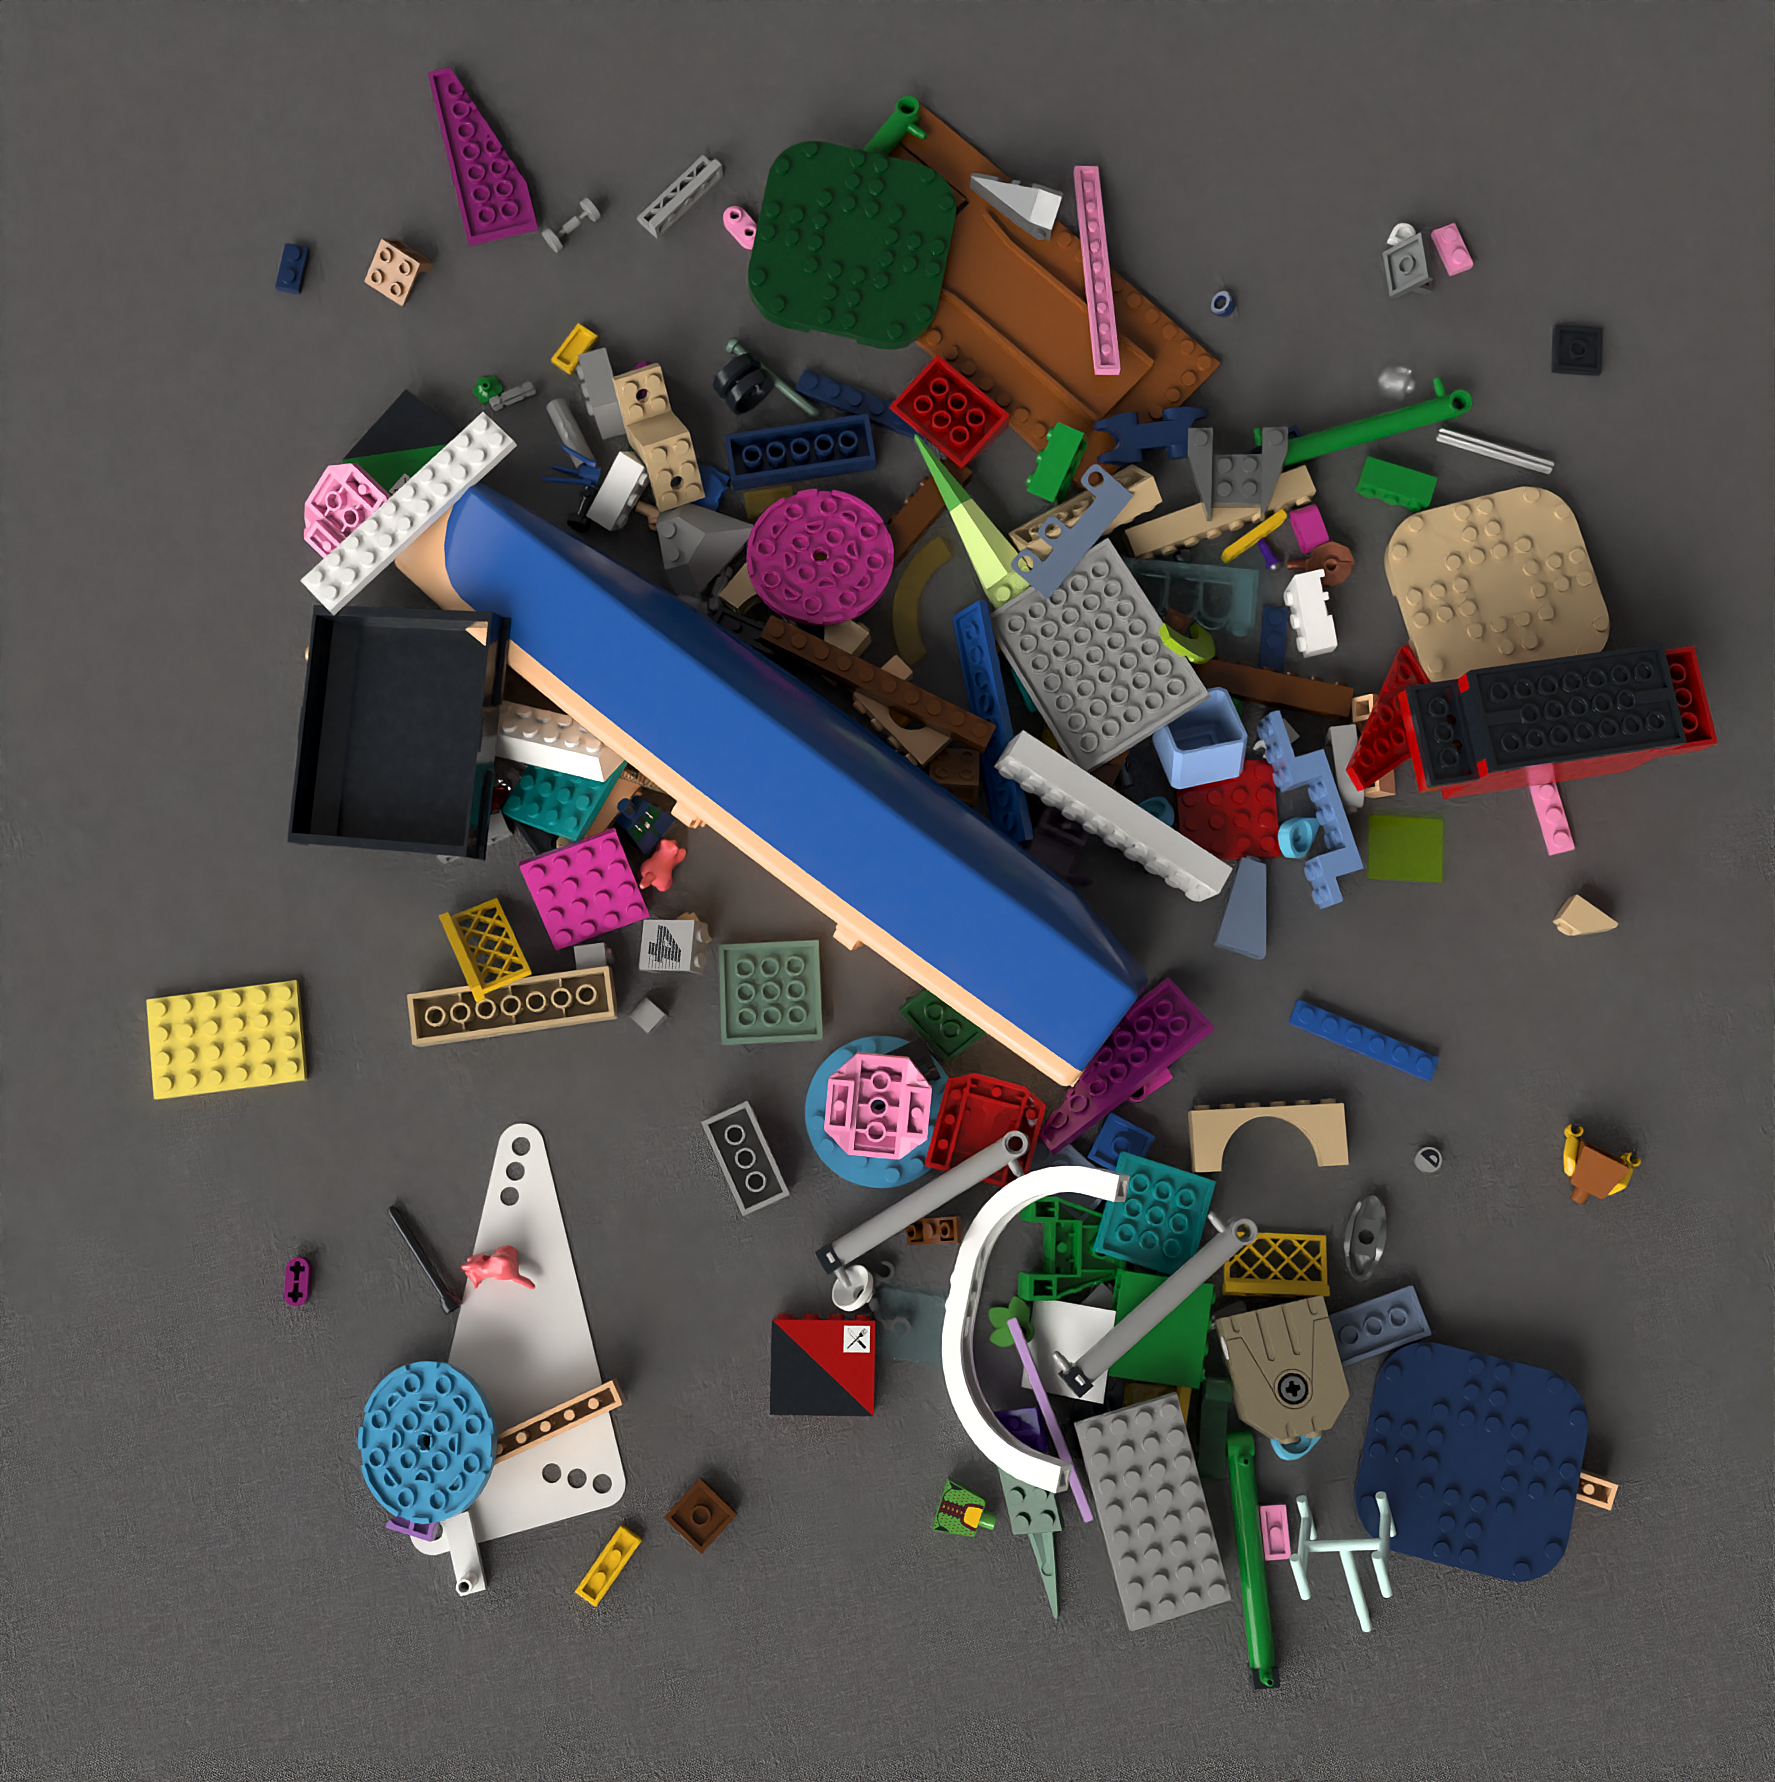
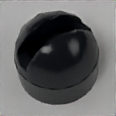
(1182, 556)

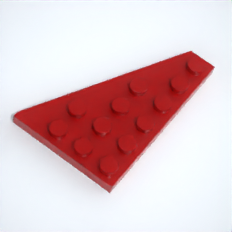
(1384, 737)

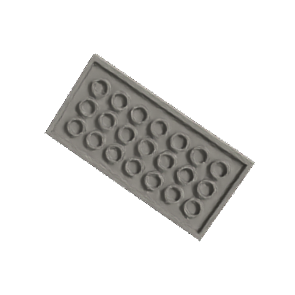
(1152, 1511)

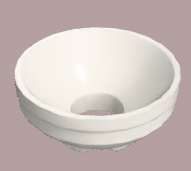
(847, 1297)

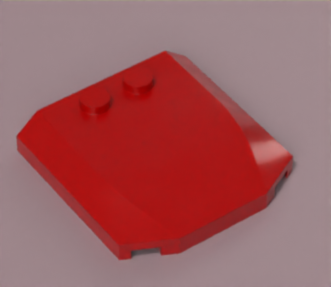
(978, 1113)

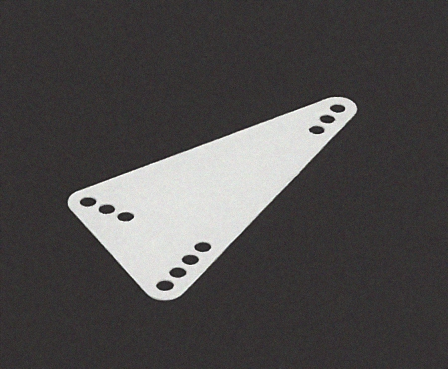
(531, 1355)

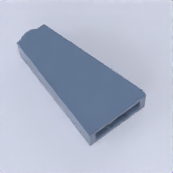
(1244, 912)

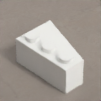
(620, 491)
(1310, 614)

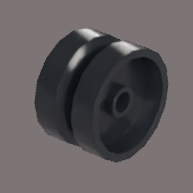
(743, 383)

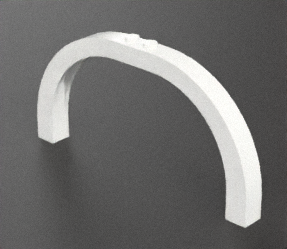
(962, 1307)

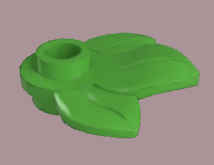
(998, 1315)

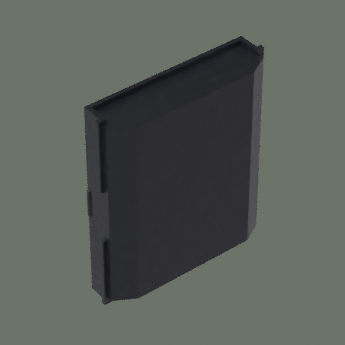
(399, 730)

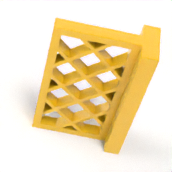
(468, 961)
(1279, 1288)

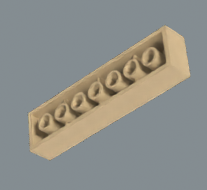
(513, 1008)

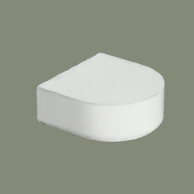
(1401, 233)

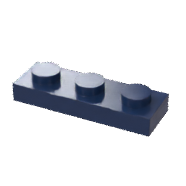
(1273, 638)

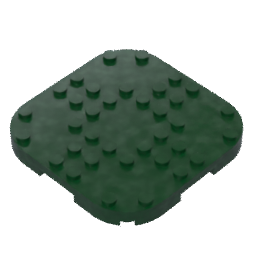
(851, 244)

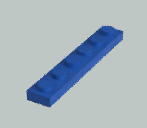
(1363, 1040)

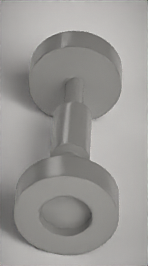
(589, 209)

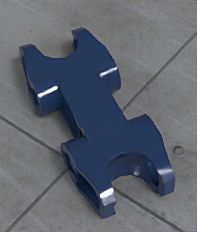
(1135, 438)

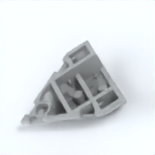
(698, 544)

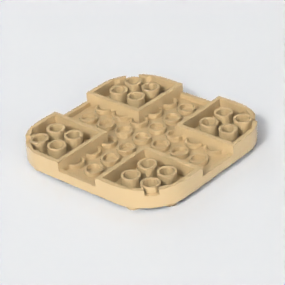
(1495, 583)

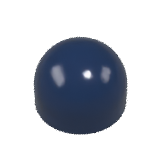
(1229, 306)

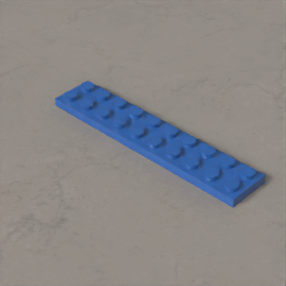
(988, 701)

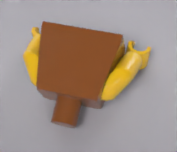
(1593, 1168)

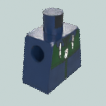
(642, 822)

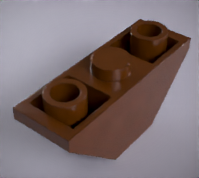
(935, 1231)

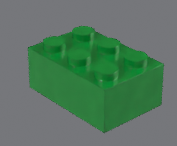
(1057, 463)

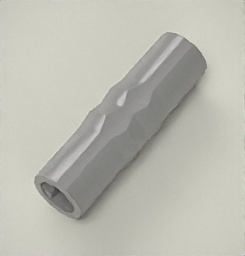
(569, 430)

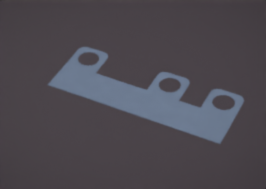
(1074, 543)

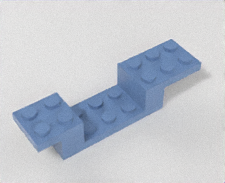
(1314, 770)

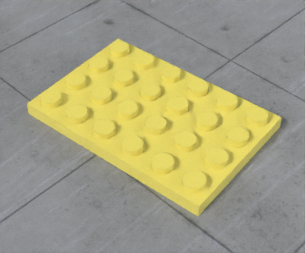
(226, 1039)

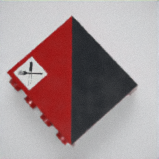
(822, 1365)

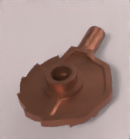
(1331, 557)

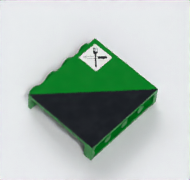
(401, 442)

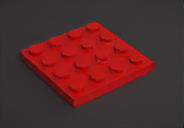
(1233, 814)

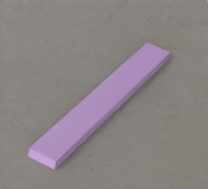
(1049, 1416)

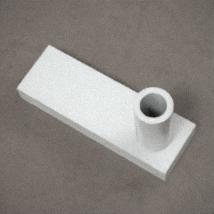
(465, 1554)

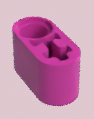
(1308, 527)

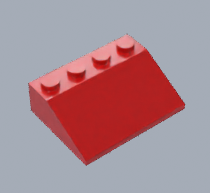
(950, 412)

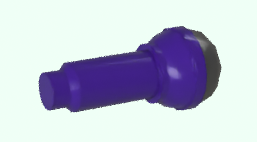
(1273, 563)

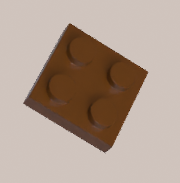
(700, 1515)

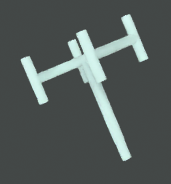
(1380, 1557)

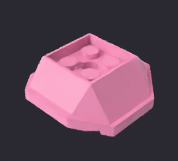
(340, 505)
(874, 1132)

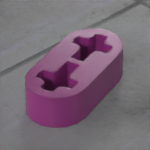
(304, 1281)

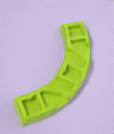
(1198, 649)

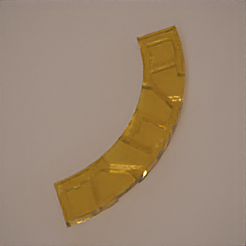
(908, 596)

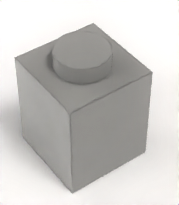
(593, 956)

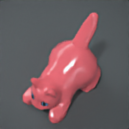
(659, 867)
(500, 1266)

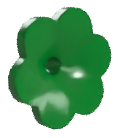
(487, 388)

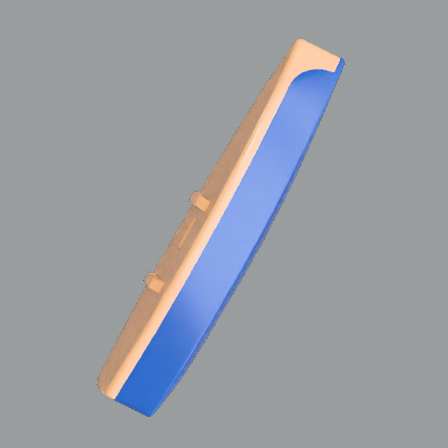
(790, 782)

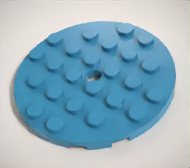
(866, 1170)
(397, 1466)

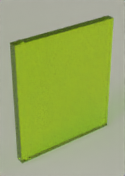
(1405, 849)

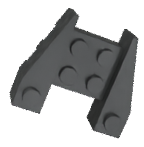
(1237, 478)

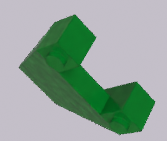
(1067, 1252)

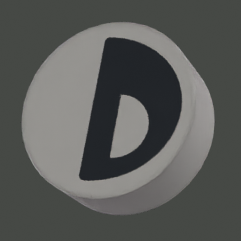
(1428, 1159)

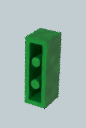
(1395, 484)

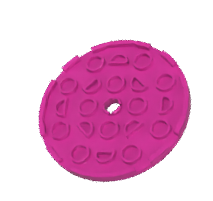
(827, 590)

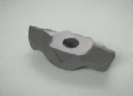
(1371, 1216)

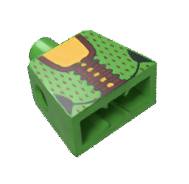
(961, 1511)

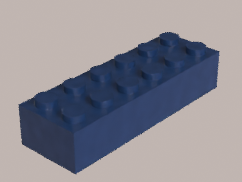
(800, 452)

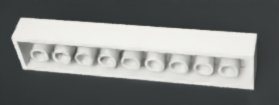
(1112, 817)

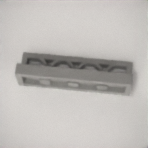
(683, 199)

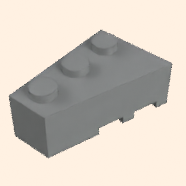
(599, 387)

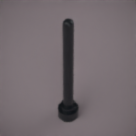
(448, 1300)

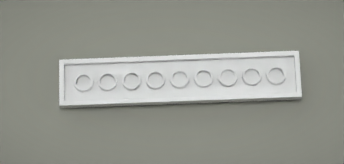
(408, 513)

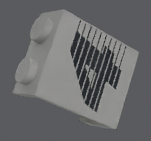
(673, 946)

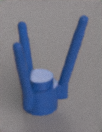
(587, 475)

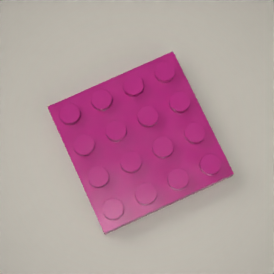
(584, 889)

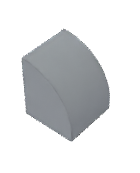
(648, 1016)

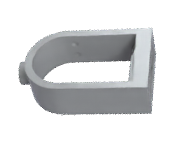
(1339, 747)

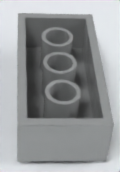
(746, 1158)

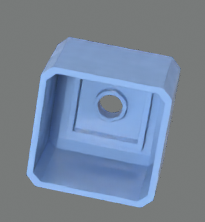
(1203, 743)

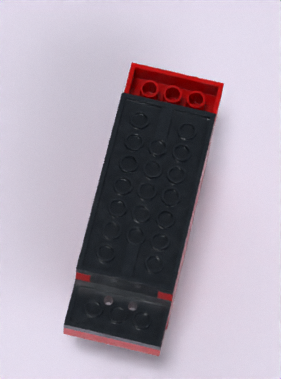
(1556, 719)

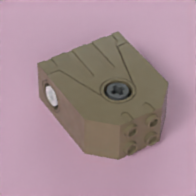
(1280, 1349)

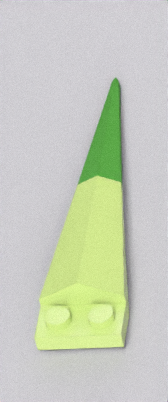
(983, 541)

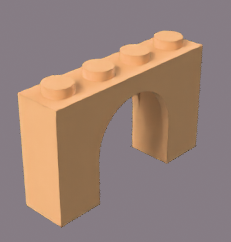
(918, 744)

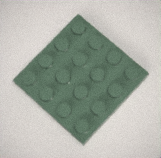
(770, 992)

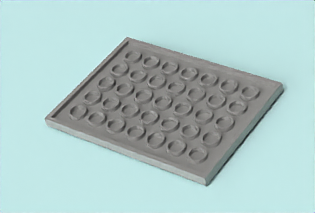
(1096, 660)

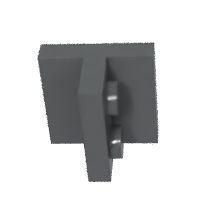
(1409, 267)

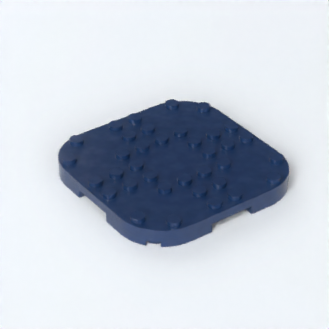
(1472, 1460)

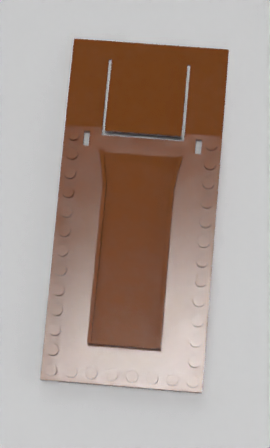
(1020, 319)

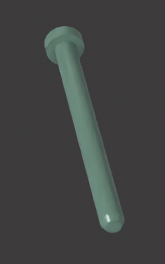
(735, 346)

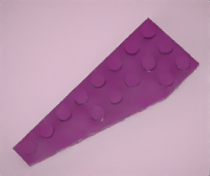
(486, 181)
(1144, 1044)

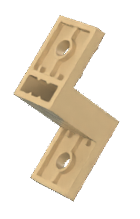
(658, 437)

